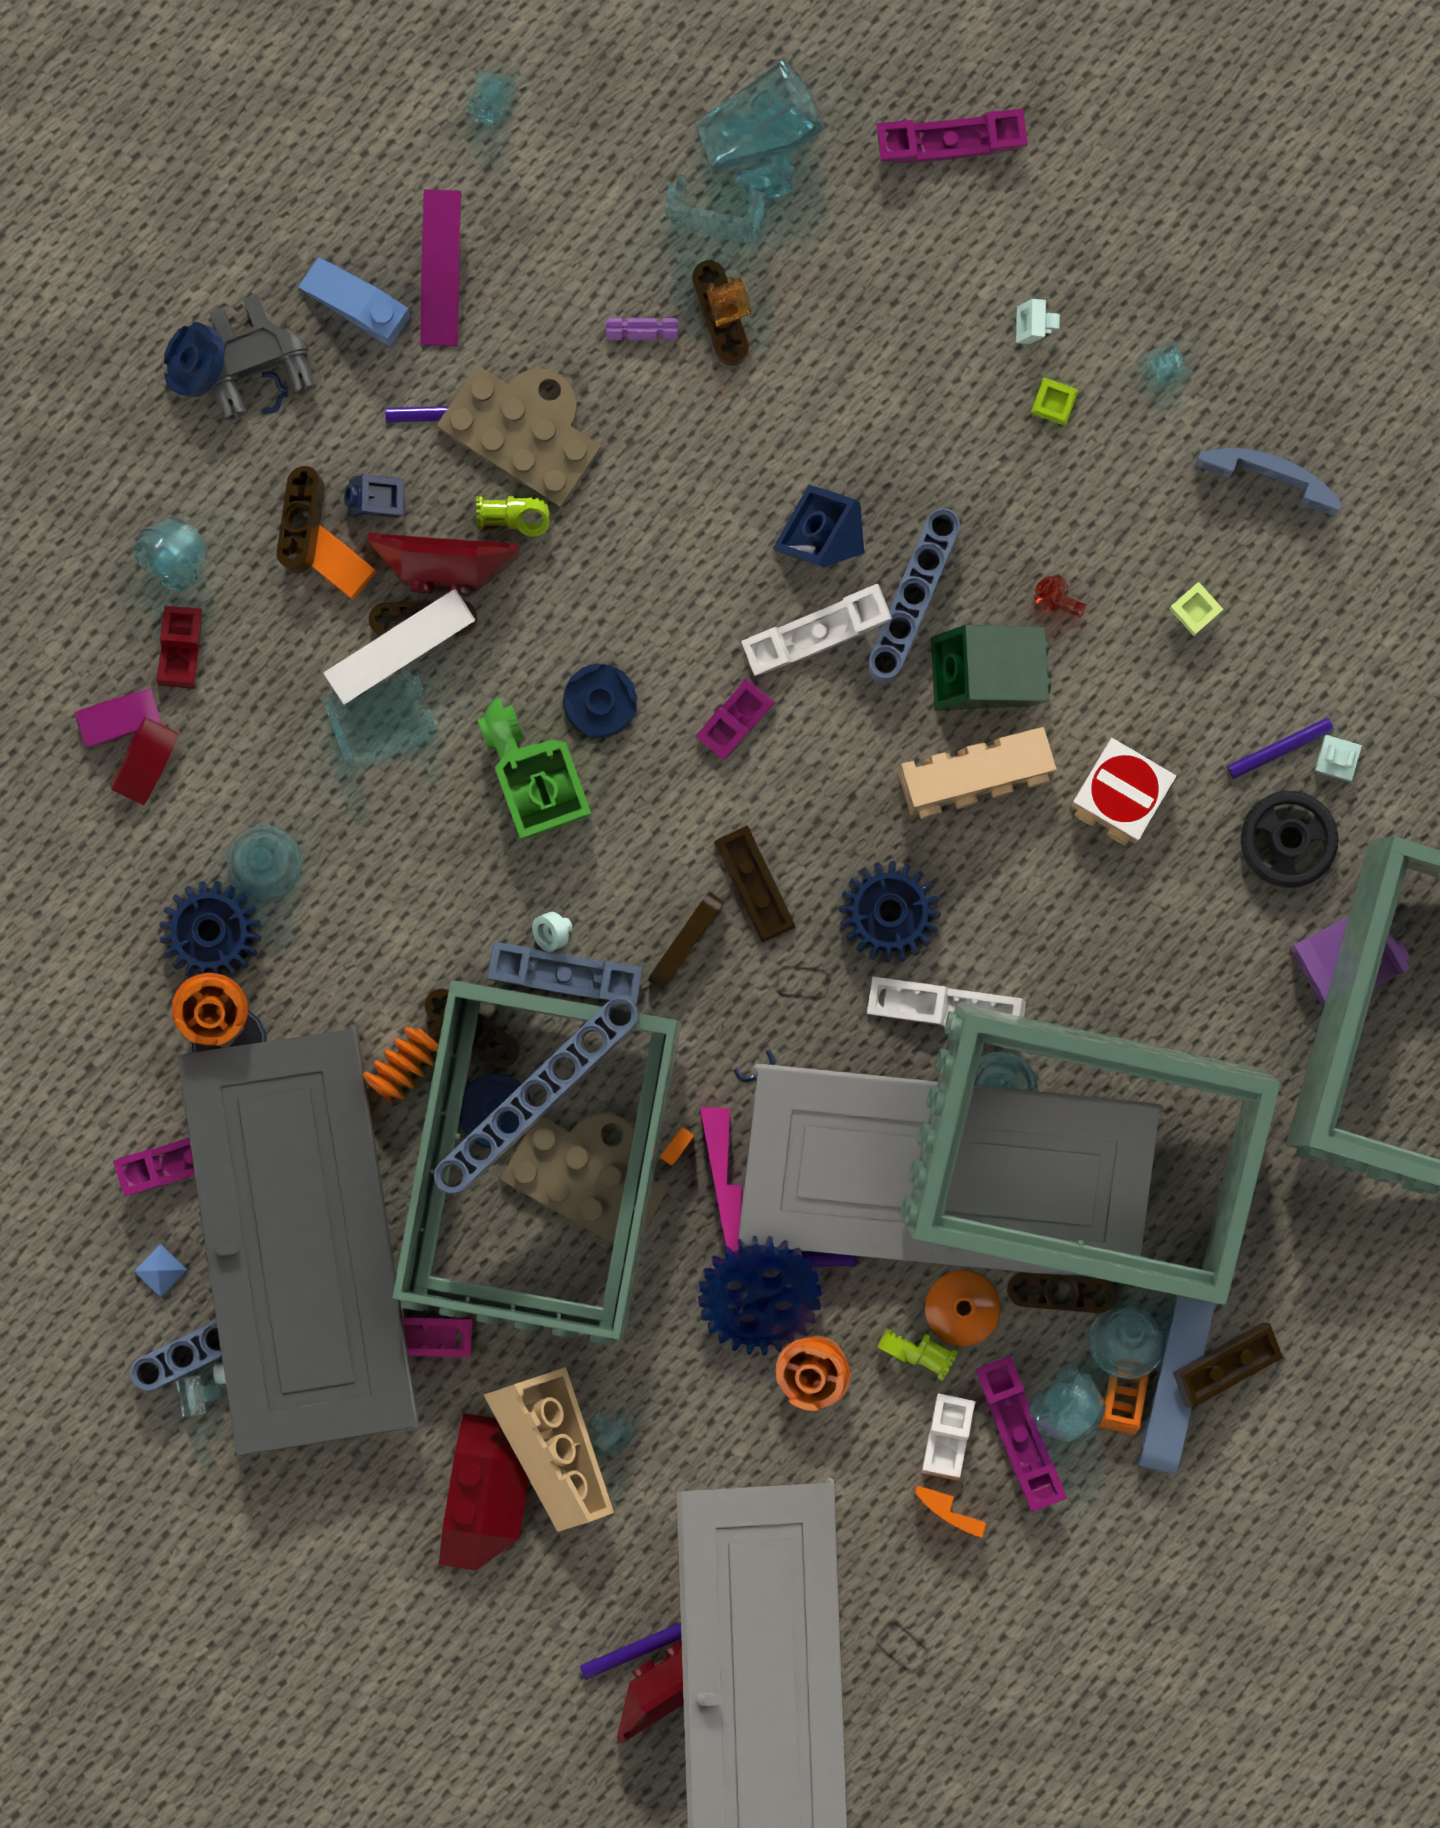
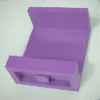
(1320, 952)

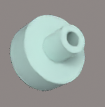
(551, 931)

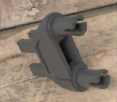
(255, 351)

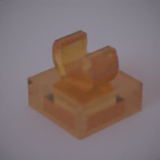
(728, 301)

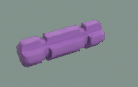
(642, 329)

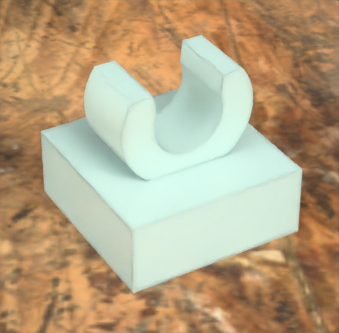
(1034, 321)
(1338, 758)

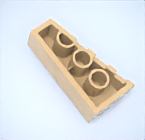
(976, 772)
(553, 1447)

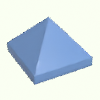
(160, 1270)

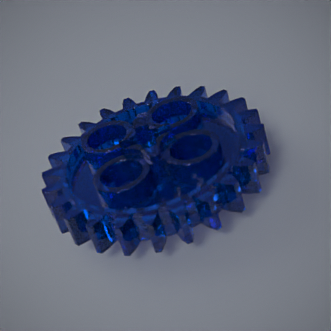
(748, 1267)

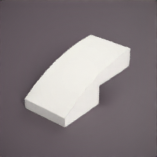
(948, 1437)

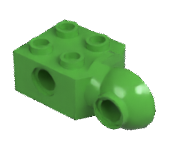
(535, 779)

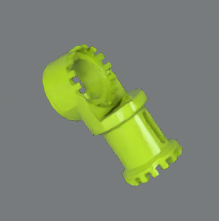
(510, 514)
(926, 1353)

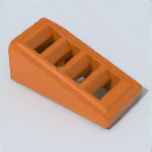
(1119, 1423)

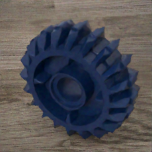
(898, 890)
(206, 908)

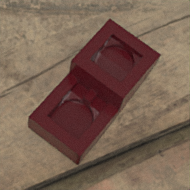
(179, 647)
(145, 761)

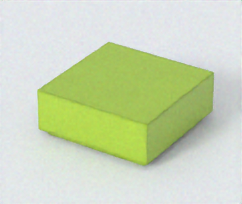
(1054, 401)

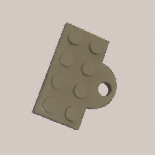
(522, 430)
(577, 1172)

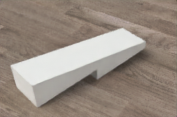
(399, 646)
(931, 1002)

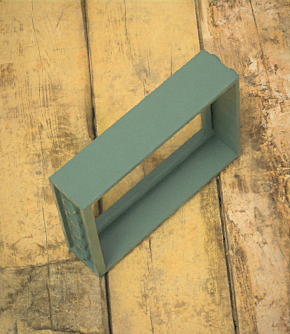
(1342, 1022)
(949, 1104)
(491, 1304)

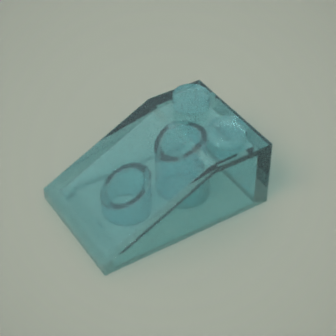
(761, 120)

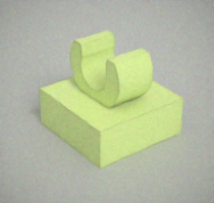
(1196, 608)

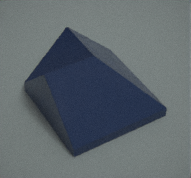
(823, 529)

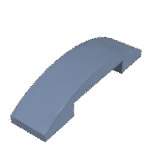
(1315, 494)
(563, 973)

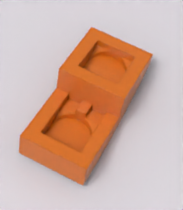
(340, 564)
(941, 1505)

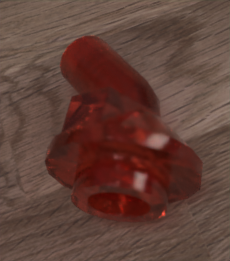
(1054, 596)

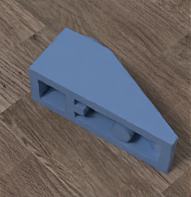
(356, 301)

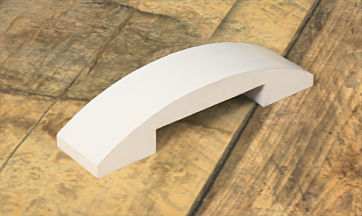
(817, 631)

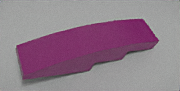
(440, 267)

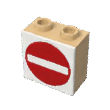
(1122, 792)

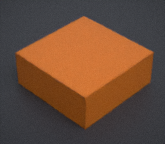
(677, 1147)

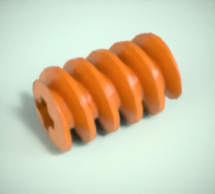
(402, 1064)

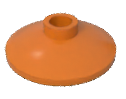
(942, 1312)

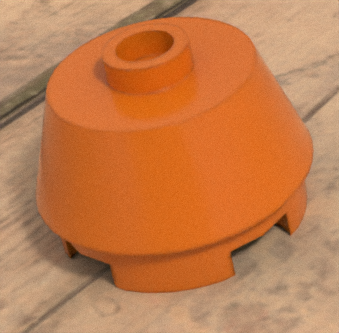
(209, 1009)
(813, 1372)

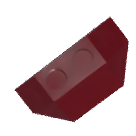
(443, 562)
(483, 1496)
(652, 1693)

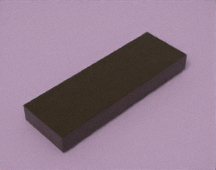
(754, 884)
(1227, 1365)

